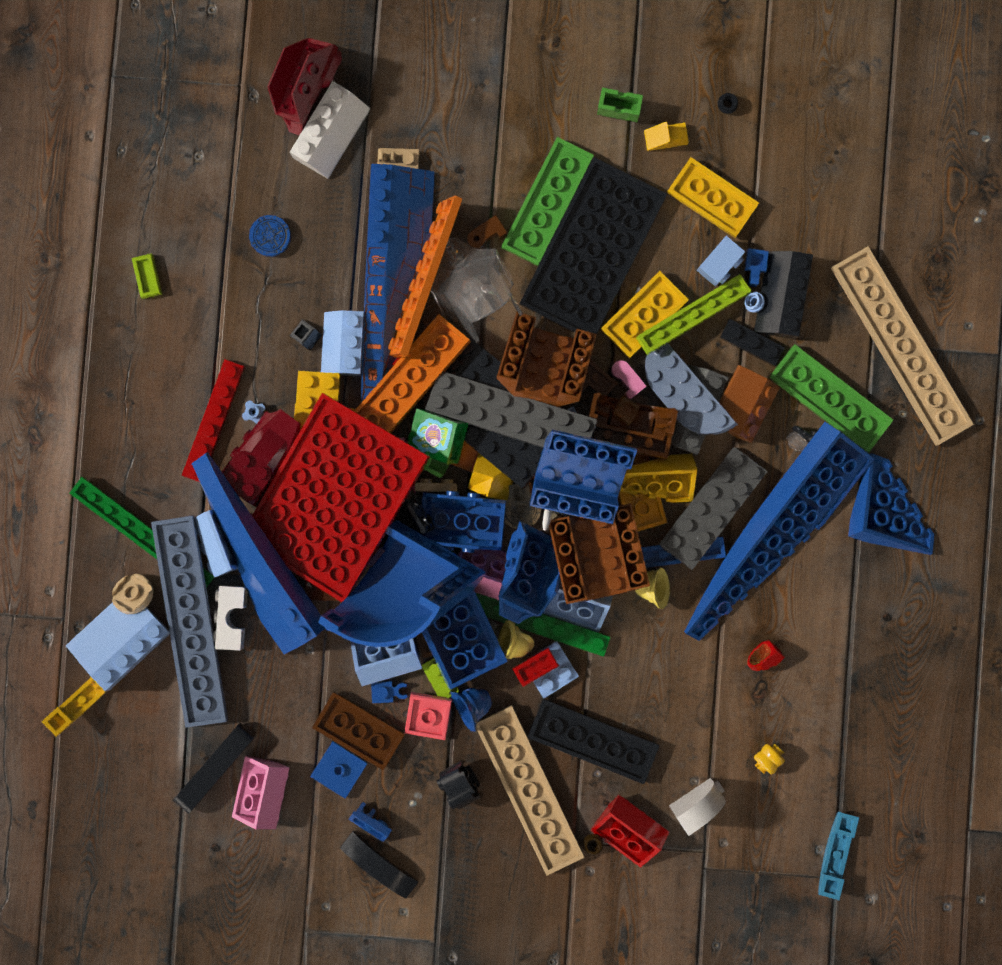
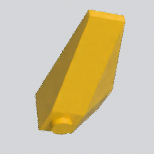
(667, 479)

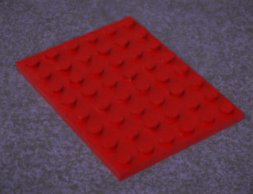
(337, 496)

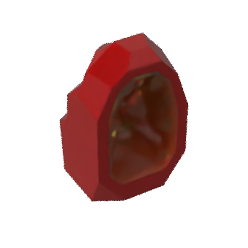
(765, 656)

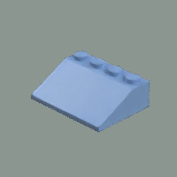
(116, 643)

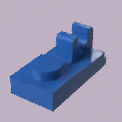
(375, 827)

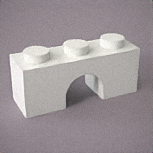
(226, 635)

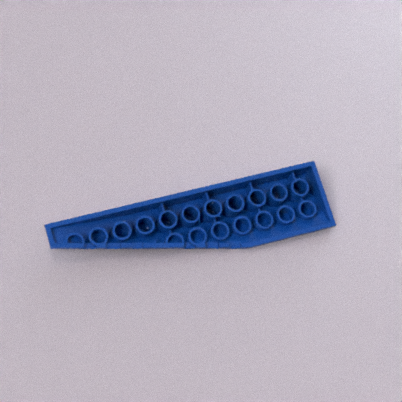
(788, 515)

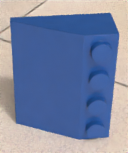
(464, 643)

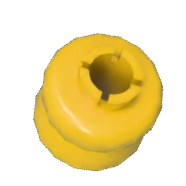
(769, 759)

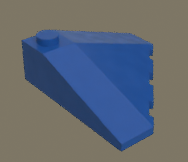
(884, 513)

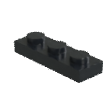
(752, 342)

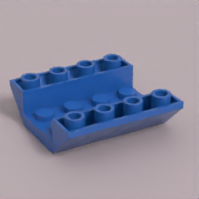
(581, 476)

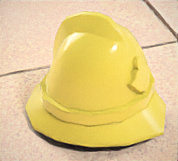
(659, 588)
(514, 642)

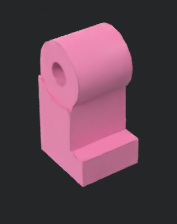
(622, 371)

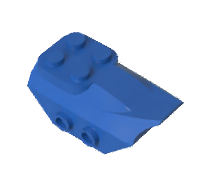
(465, 521)
(529, 576)

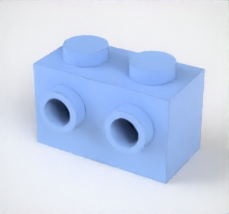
(720, 261)

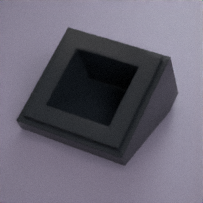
(306, 335)

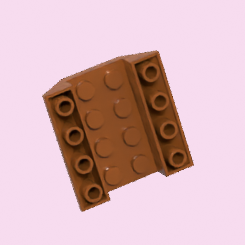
(545, 363)
(598, 556)

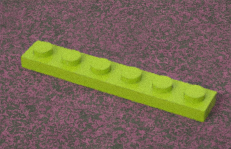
(693, 314)

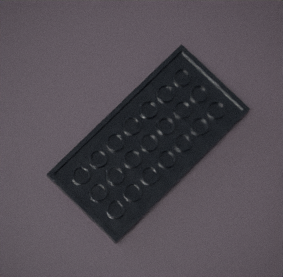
(593, 248)
(510, 456)

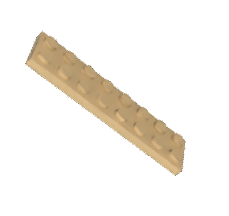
(529, 790)

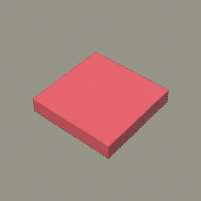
(428, 716)

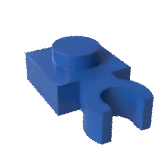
(384, 691)

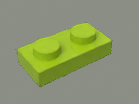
(436, 679)

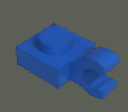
(755, 263)

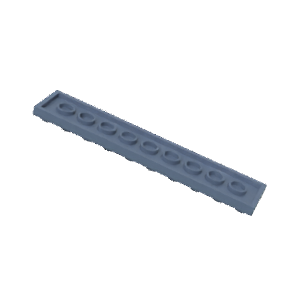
(189, 621)

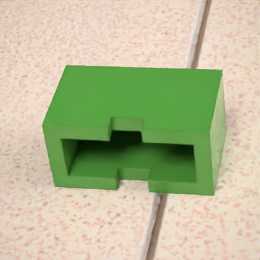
(619, 105)

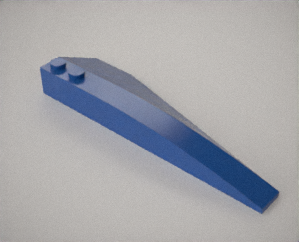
(269, 582)

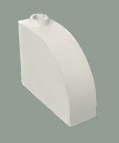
(699, 805)

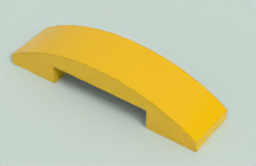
(73, 707)

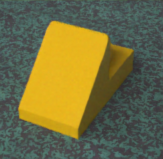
(666, 136)

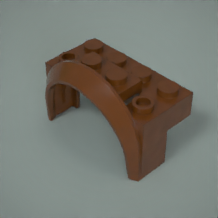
(638, 433)

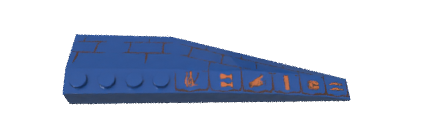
(395, 239)

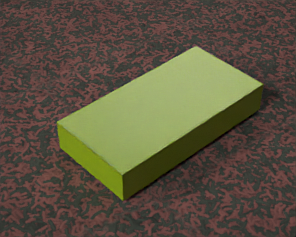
(146, 276)

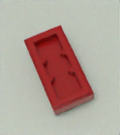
(535, 667)

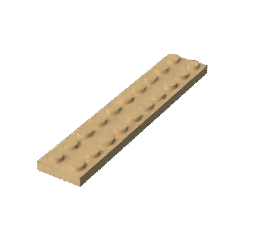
(902, 346)

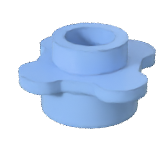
(250, 406)

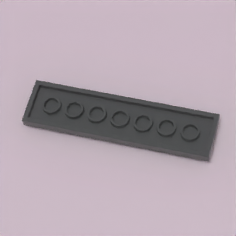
(502, 412)

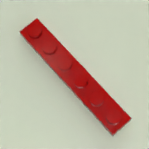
(214, 415)

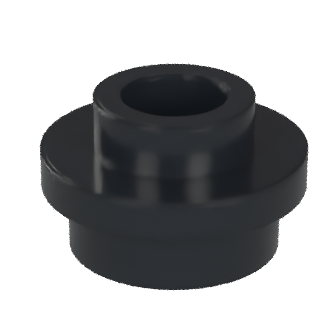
(730, 98)

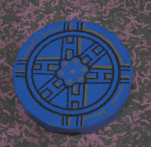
(270, 236)

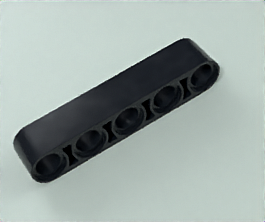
(214, 768)

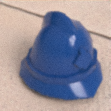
(472, 705)

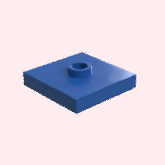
(339, 769)

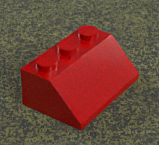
(630, 831)

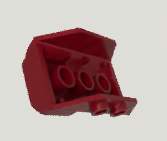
(299, 79)
(261, 455)

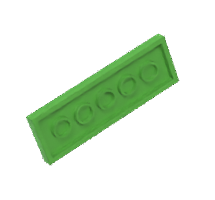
(547, 201)
(830, 398)

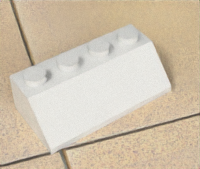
(329, 130)

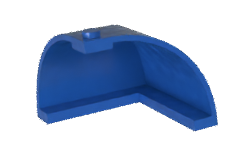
(403, 591)

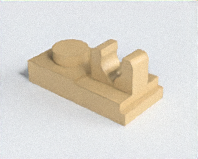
(399, 157)

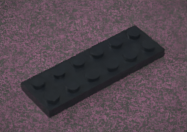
(593, 741)

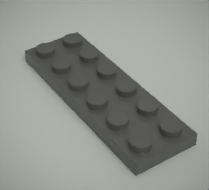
(712, 508)

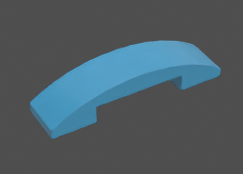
(836, 855)

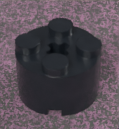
(460, 785)

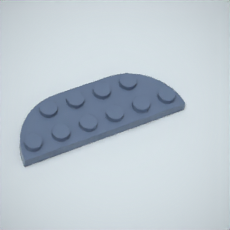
(684, 391)

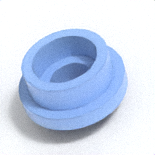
(751, 298)

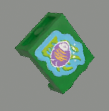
(437, 436)

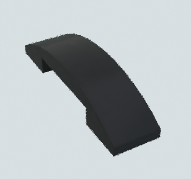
(378, 866)

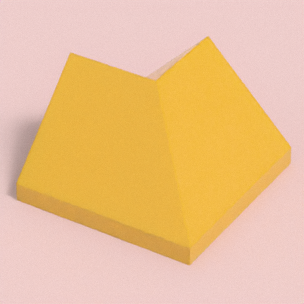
(489, 480)

